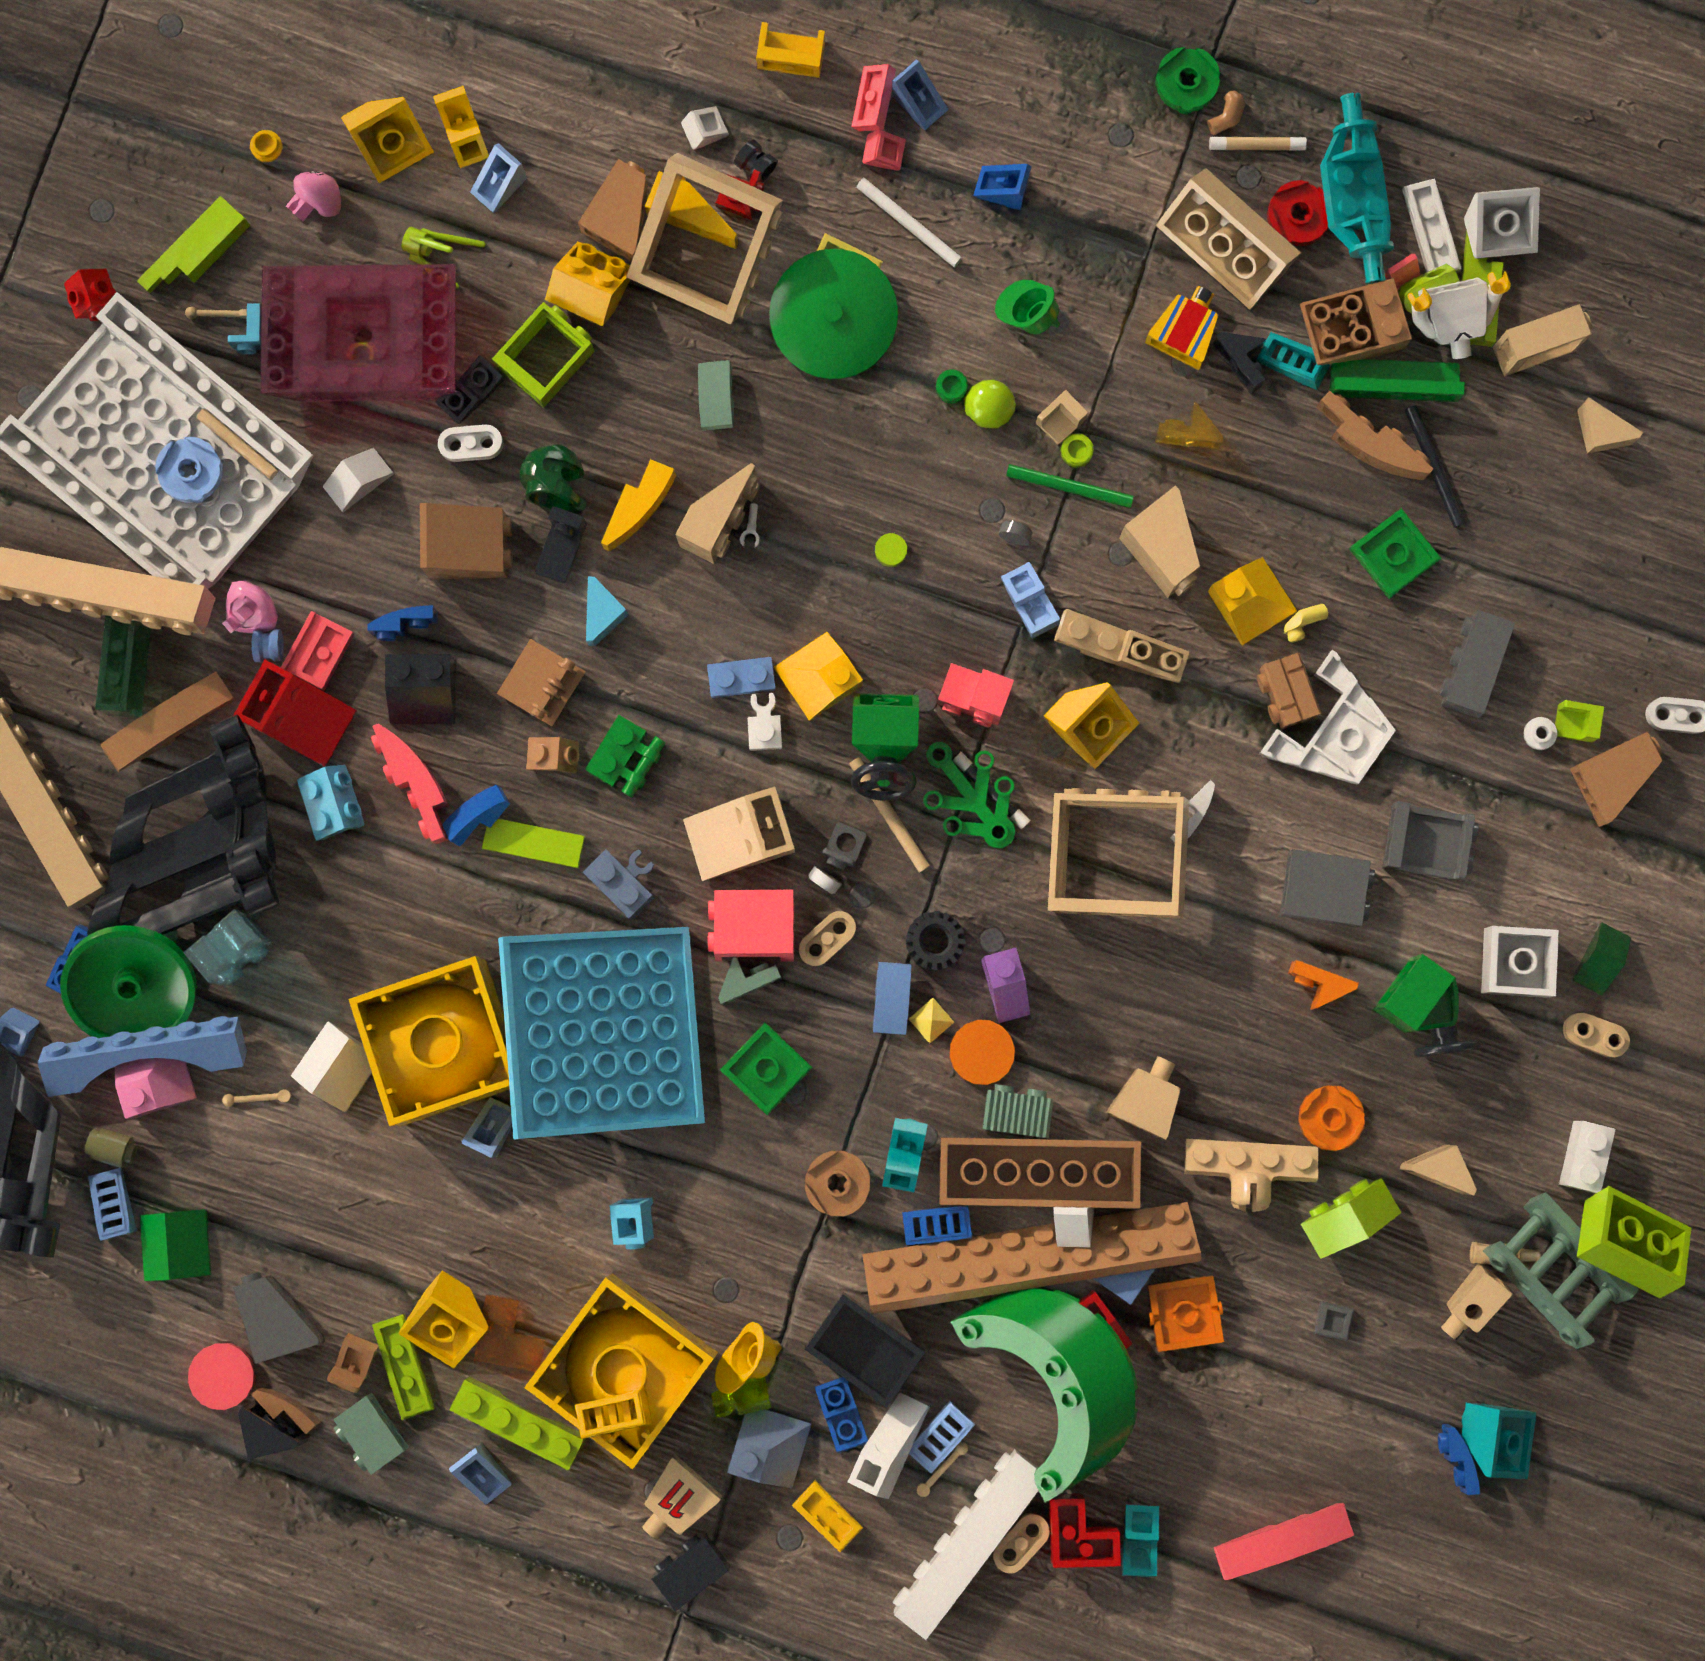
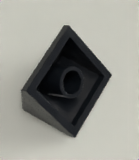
(267, 1435)

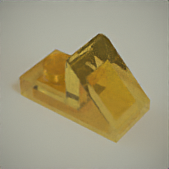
(1199, 433)

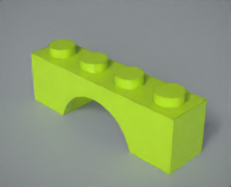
(513, 1422)

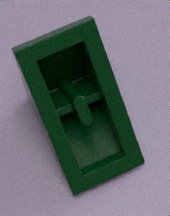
(1602, 959)

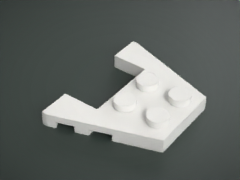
(1347, 737)

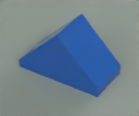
(1003, 184)

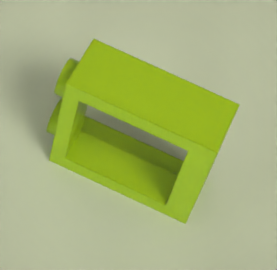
(557, 318)

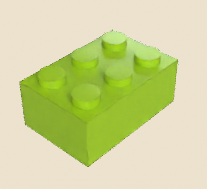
(1634, 1242)

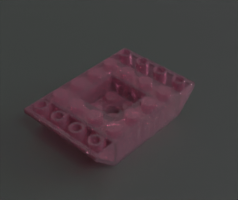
(317, 312)

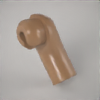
(1231, 115)

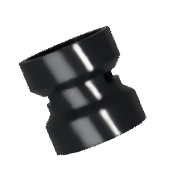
(752, 157)

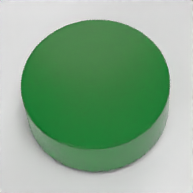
(951, 386)

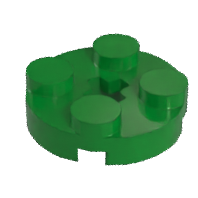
(1187, 61)

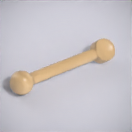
(192, 313)
(283, 1096)
(923, 1489)

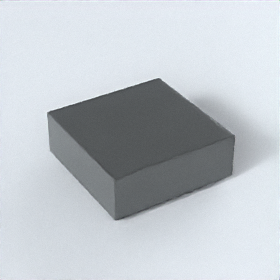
(1334, 1321)

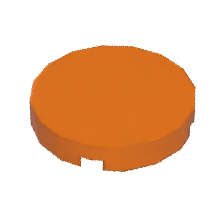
(982, 1052)
(1331, 1118)

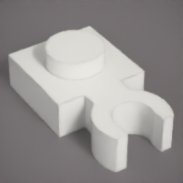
(764, 729)

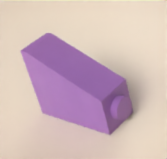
(1006, 984)

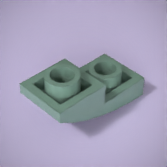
(715, 395)

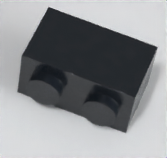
(689, 1571)

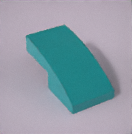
(1140, 1541)

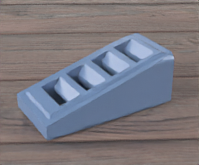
(128, 1222)

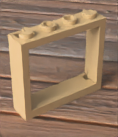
(675, 168)
(1108, 799)

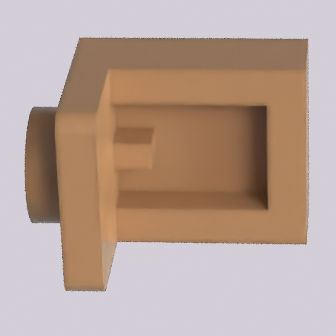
(552, 754)
(353, 1363)

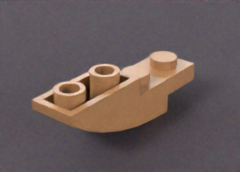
(1381, 450)

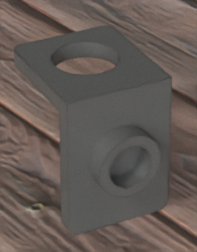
(839, 858)

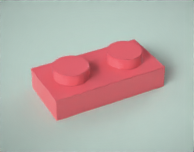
(873, 98)

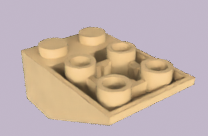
(714, 515)
(739, 834)

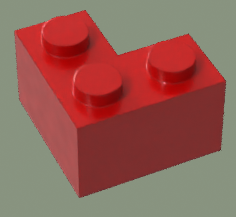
(1073, 1542)

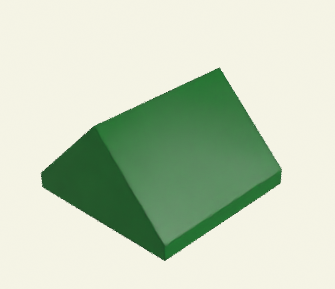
(175, 1245)

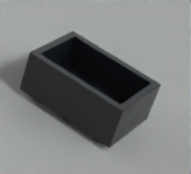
(865, 1349)

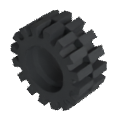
(941, 921)

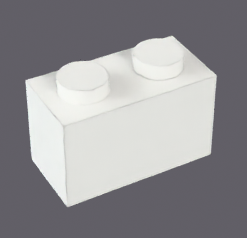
(1587, 1156)

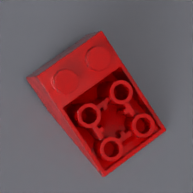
(295, 713)

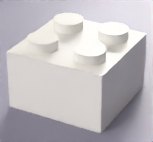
(1519, 961)

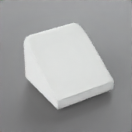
(704, 127)

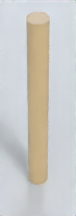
(896, 825)

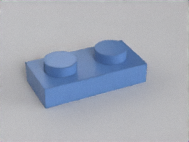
(741, 677)

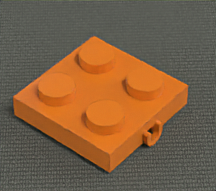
(1185, 1313)

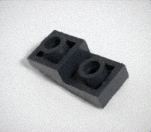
(471, 389)

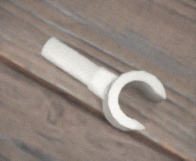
(751, 526)

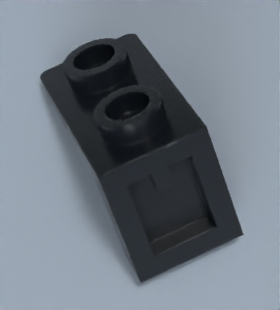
(561, 545)

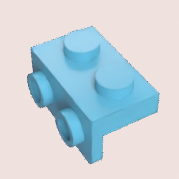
(330, 801)

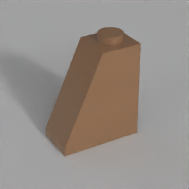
(618, 210)
(1616, 775)

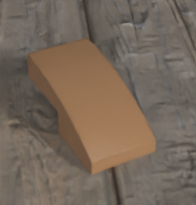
(277, 1403)

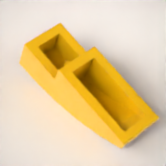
(638, 504)

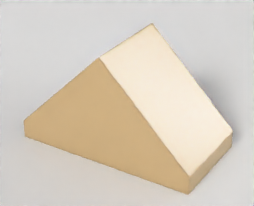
(1604, 429)

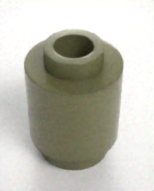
(111, 1147)

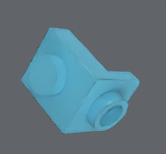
(252, 340)

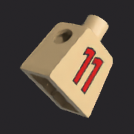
(678, 1499)

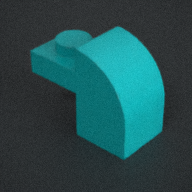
(904, 1154)

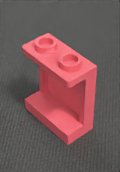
(752, 924)

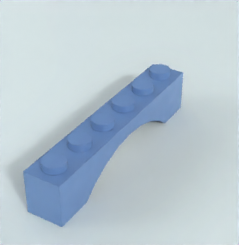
(208, 1044)

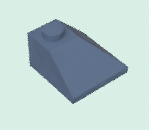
(769, 1448)

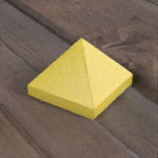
(931, 1020)

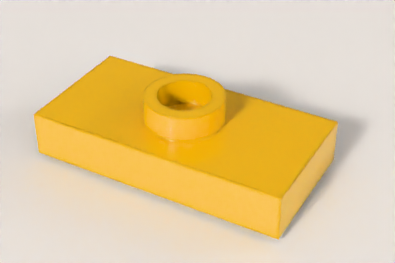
(827, 1516)

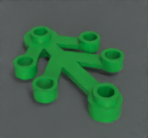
(974, 799)

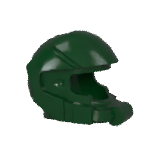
(547, 478)

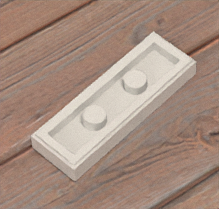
(1430, 225)

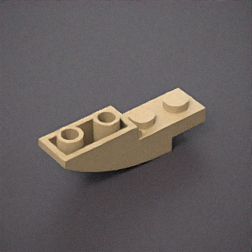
(1121, 647)

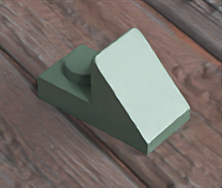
(738, 985)

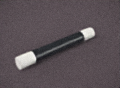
(970, 770)

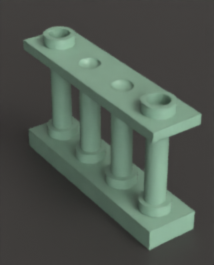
(1565, 1234)

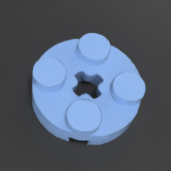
(184, 452)

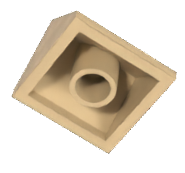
(1443, 1167)

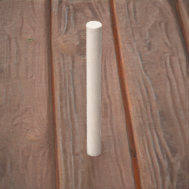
(909, 222)

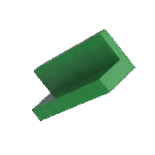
(1397, 380)

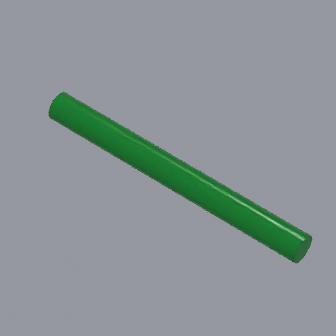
(1069, 486)

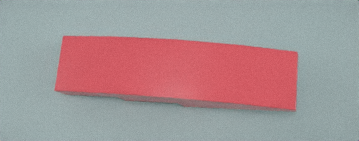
(1283, 1541)

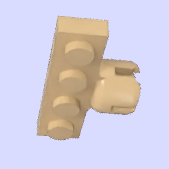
(1251, 1167)

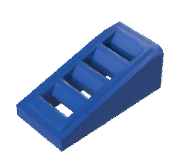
(964, 1218)

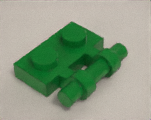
(616, 751)

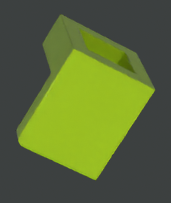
(1579, 721)

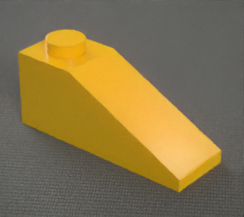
(694, 214)

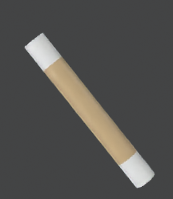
(1257, 143)

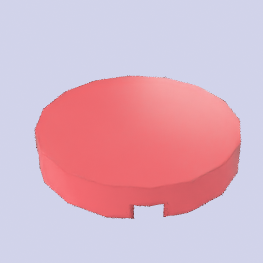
(221, 1376)

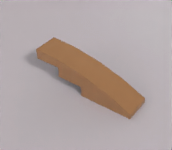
(166, 722)

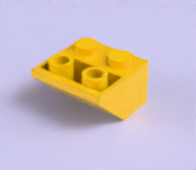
(588, 283)

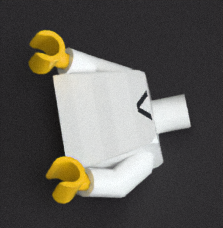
(1458, 311)

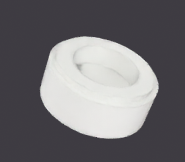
(824, 880)

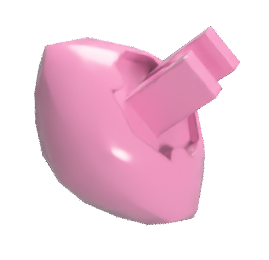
(315, 191)
(249, 609)

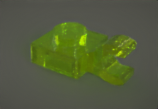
(748, 1398)

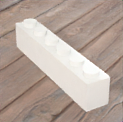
(968, 1546)

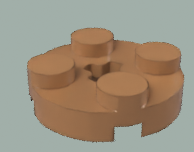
(818, 1181)

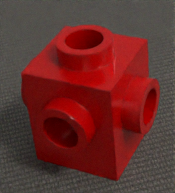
(89, 292)

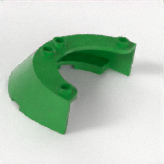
(1081, 1366)

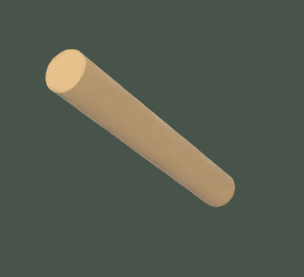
(237, 443)

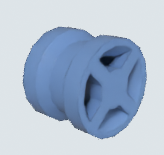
(267, 645)

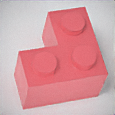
(975, 694)

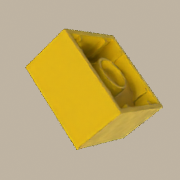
(434, 1040)
(619, 1348)

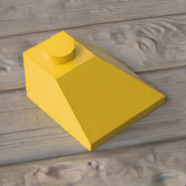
(387, 136)
(1251, 600)
(819, 676)
(1092, 721)
(445, 1320)

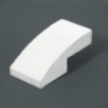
(1198, 806)

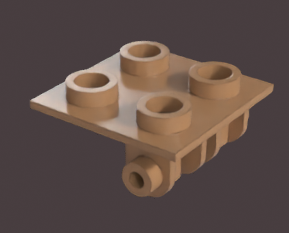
(541, 682)

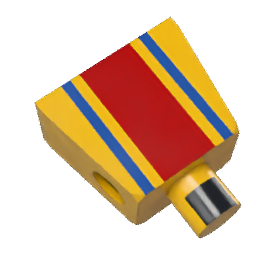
(1185, 328)

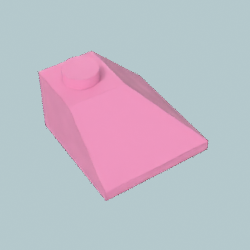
(152, 1085)

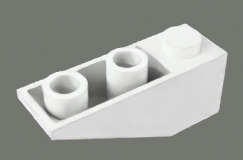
(889, 1447)

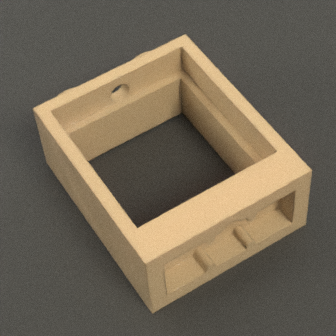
(1542, 339)

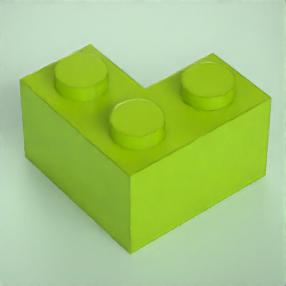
(1351, 1217)

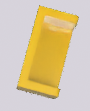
(790, 52)

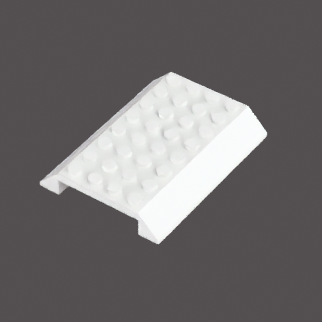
(108, 419)

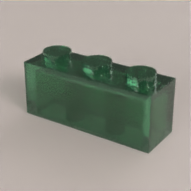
(122, 668)

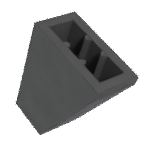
(273, 1319)

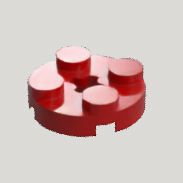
(1282, 206)

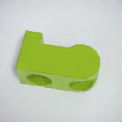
(1437, 277)

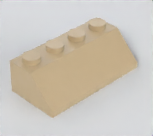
(1227, 238)

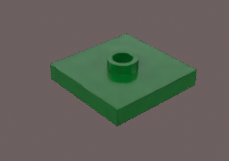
(1395, 553)
(766, 1068)

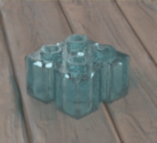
(229, 948)

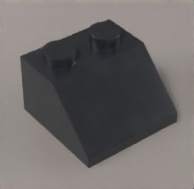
(420, 688)

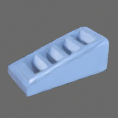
(966, 1423)

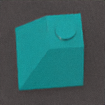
(1499, 1439)

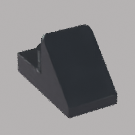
(1236, 352)

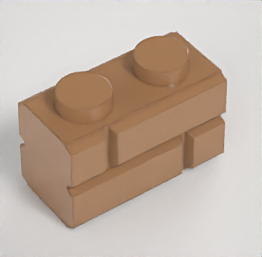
(1289, 691)

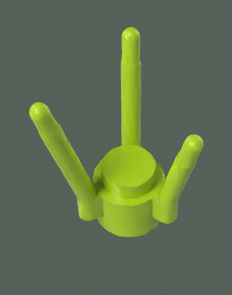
(422, 242)

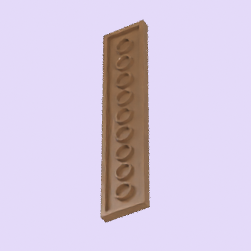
(1028, 1259)

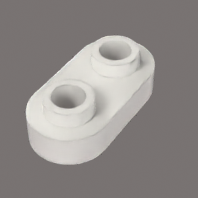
(471, 443)
(1677, 715)

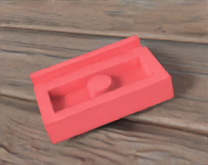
(317, 650)

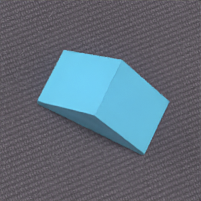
(602, 612)

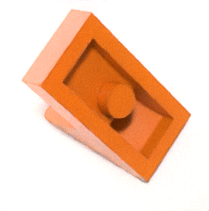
(1329, 984)

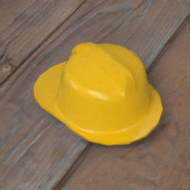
(747, 1358)

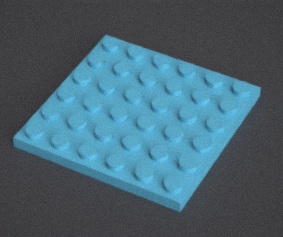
(600, 1031)

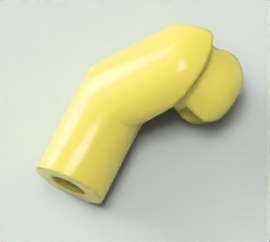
(1302, 618)

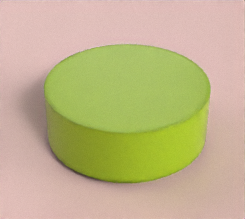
(1077, 450)
(891, 550)

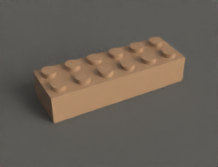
(1040, 1172)

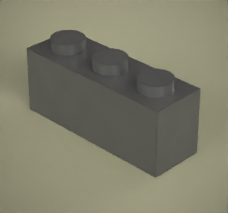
(1476, 663)

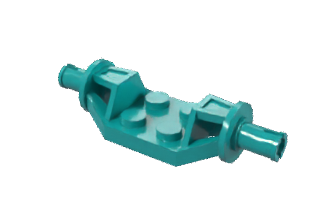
(1357, 189)

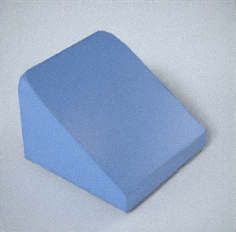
(17, 1031)

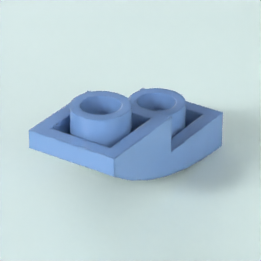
(892, 998)

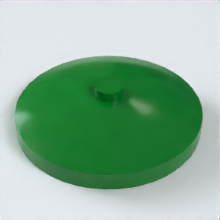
(833, 314)
(127, 982)

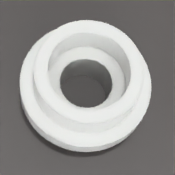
(1531, 737)

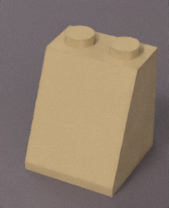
(1164, 543)

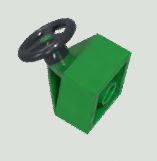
(884, 733)
(1425, 999)

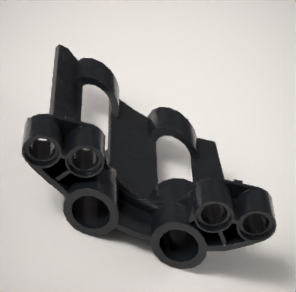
(220, 857)
(22, 1202)

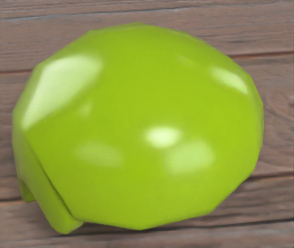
(990, 404)

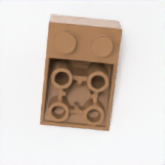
(1356, 323)

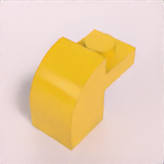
(461, 126)

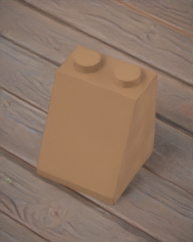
(464, 542)

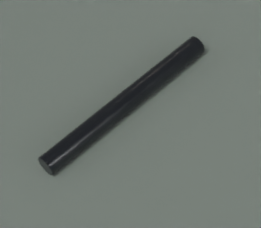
(1438, 472)

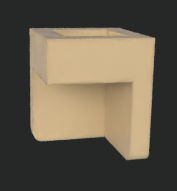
(1061, 417)

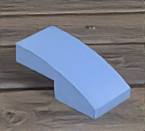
(1030, 600)

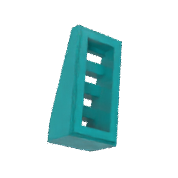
(1299, 350)

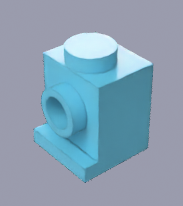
(623, 1228)

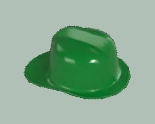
(1028, 306)

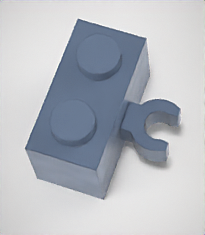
(620, 883)

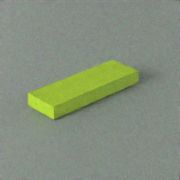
(534, 843)
(403, 1368)

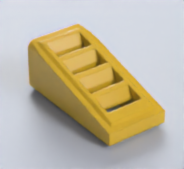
(642, 1410)

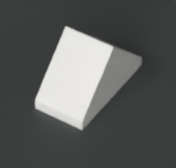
(356, 478)
(1073, 1226)

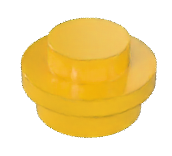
(266, 146)

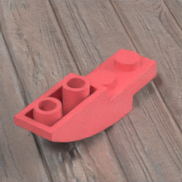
(407, 770)

